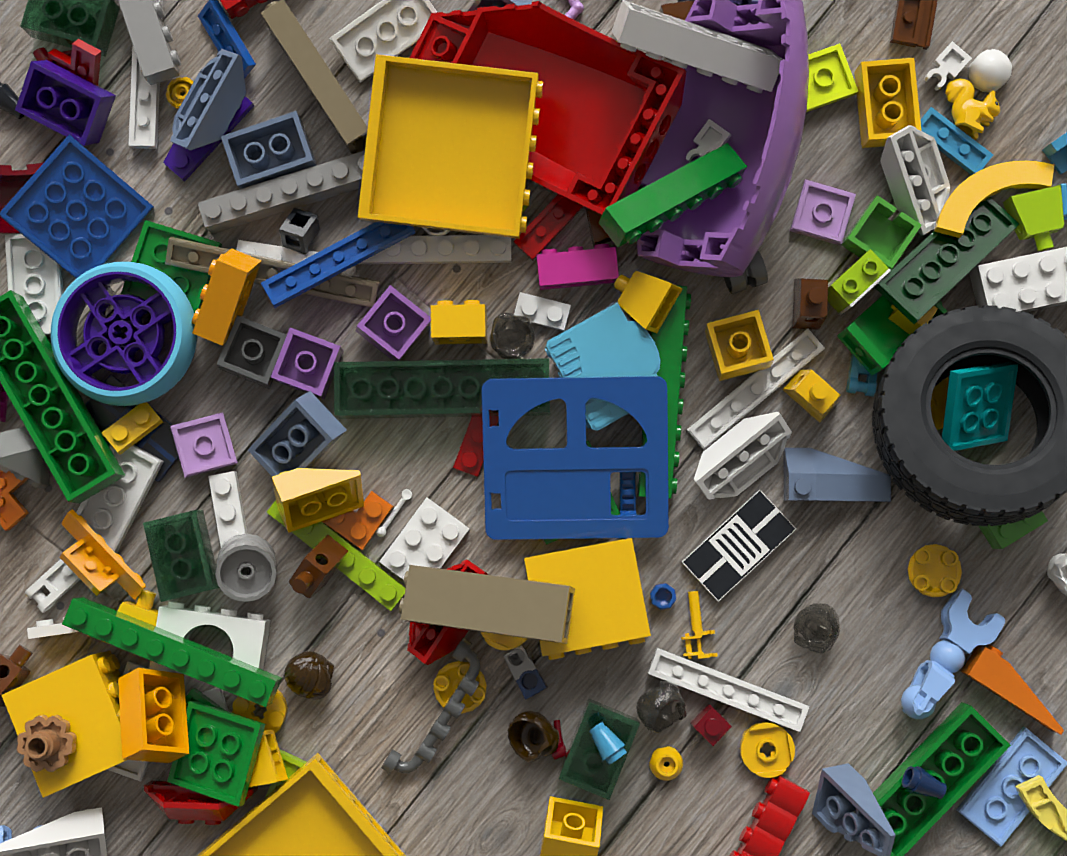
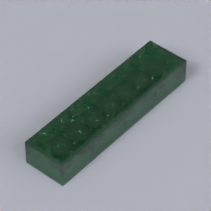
(425, 387)

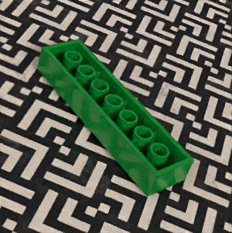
(52, 406)

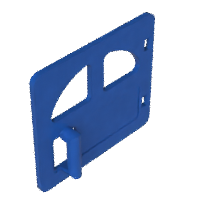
(569, 488)

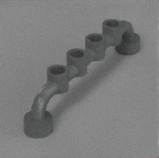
(452, 708)

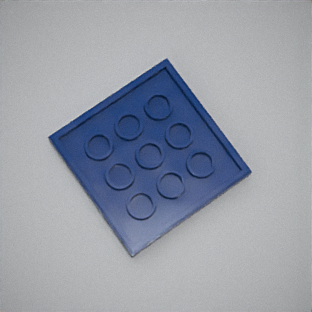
(76, 209)

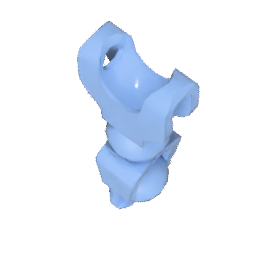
(948, 656)

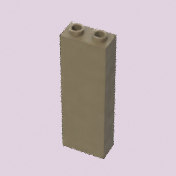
(316, 75)
(487, 603)

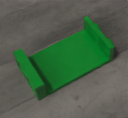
(875, 337)

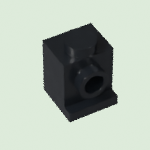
(299, 230)

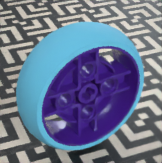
(82, 361)

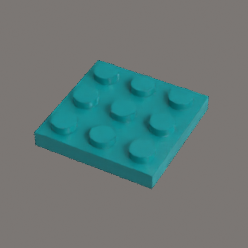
(979, 405)

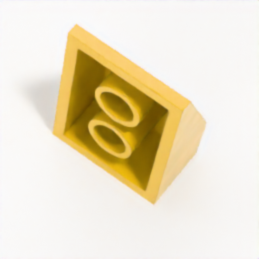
(316, 495)

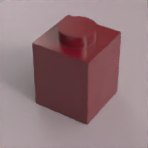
(710, 724)

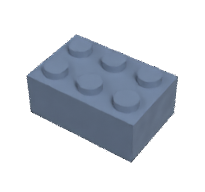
(268, 150)
(297, 436)

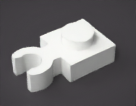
(948, 64)
(708, 139)

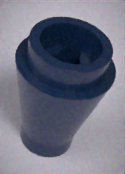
(922, 783)

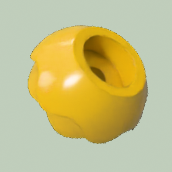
(175, 89)
(663, 755)

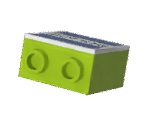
(856, 282)

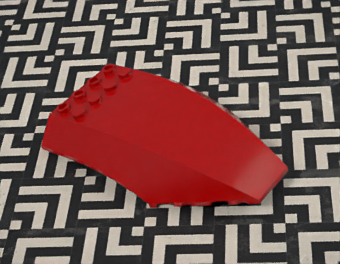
(598, 103)

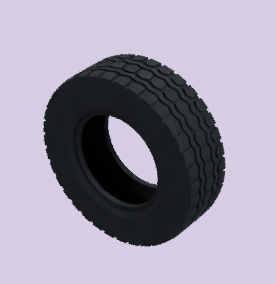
(921, 458)

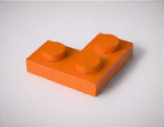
(10, 508)
(361, 525)

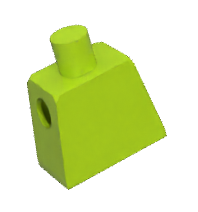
(1037, 214)

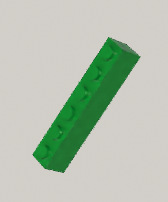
(672, 195)

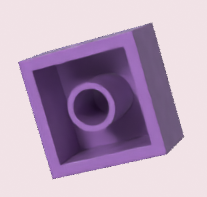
(393, 324)
(306, 363)

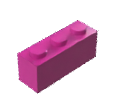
(577, 267)

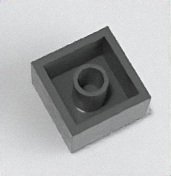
(251, 351)

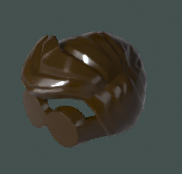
(309, 675)
(532, 734)

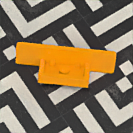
(95, 561)

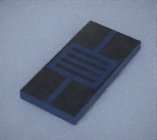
(157, 442)

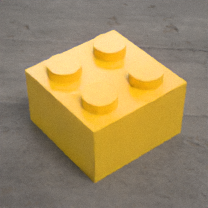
(459, 323)
(739, 345)
(571, 828)

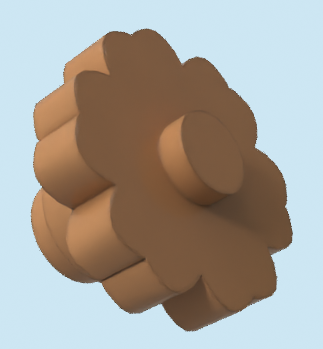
(46, 743)

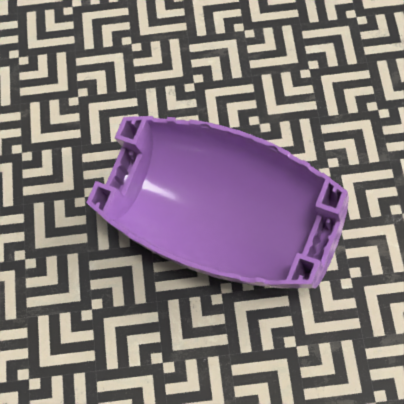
(764, 132)

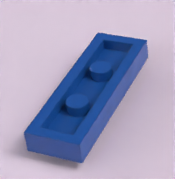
(224, 34)

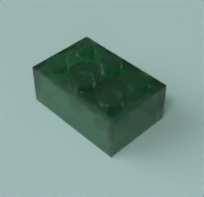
(70, 20)
(181, 555)
(583, 763)

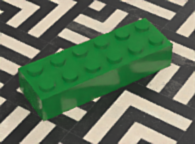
(953, 754)

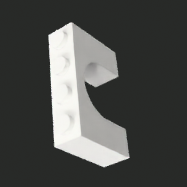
(247, 633)

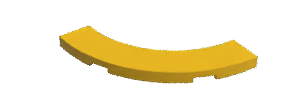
(986, 184)

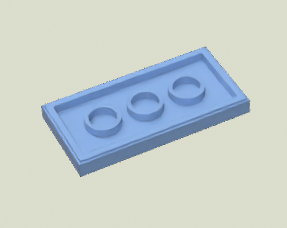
(994, 801)

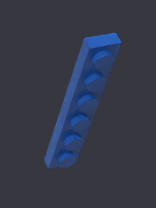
(333, 260)

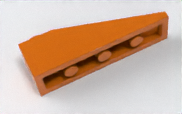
(1001, 678)

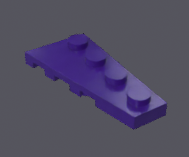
(185, 161)

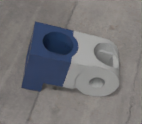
(525, 672)

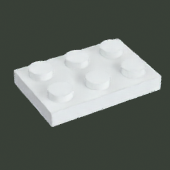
(425, 540)

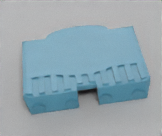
(604, 348)

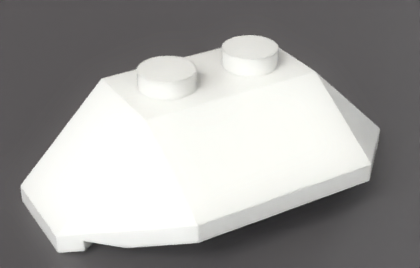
(916, 176)
(742, 455)

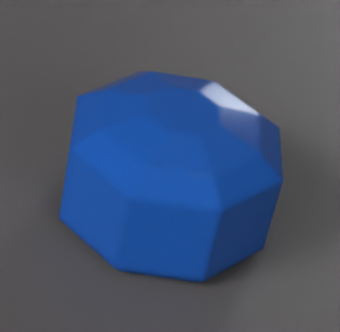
(663, 596)

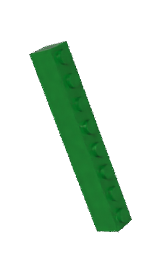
(671, 353)
(172, 651)

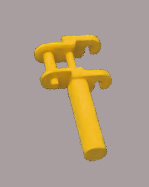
(696, 622)

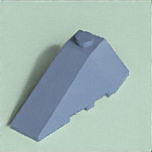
(824, 477)
(849, 807)

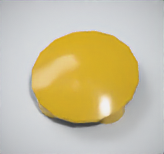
(934, 570)
(448, 681)

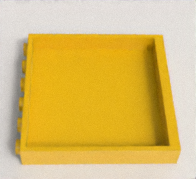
(449, 146)
(306, 817)

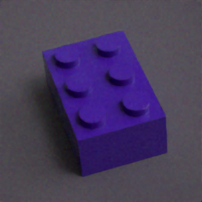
(65, 102)

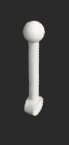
(406, 495)

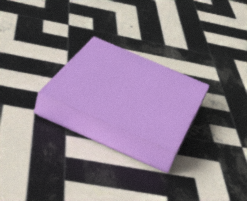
(822, 212)
(203, 445)

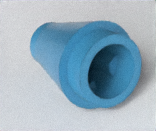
(607, 743)

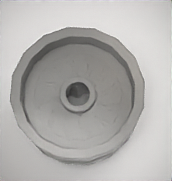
(249, 582)

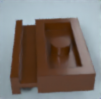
(913, 23)

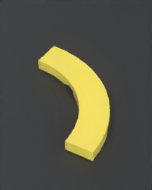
(1044, 805)

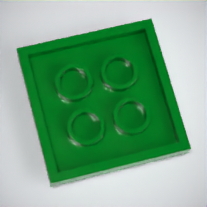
(152, 251)
(220, 753)

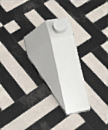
(72, 835)

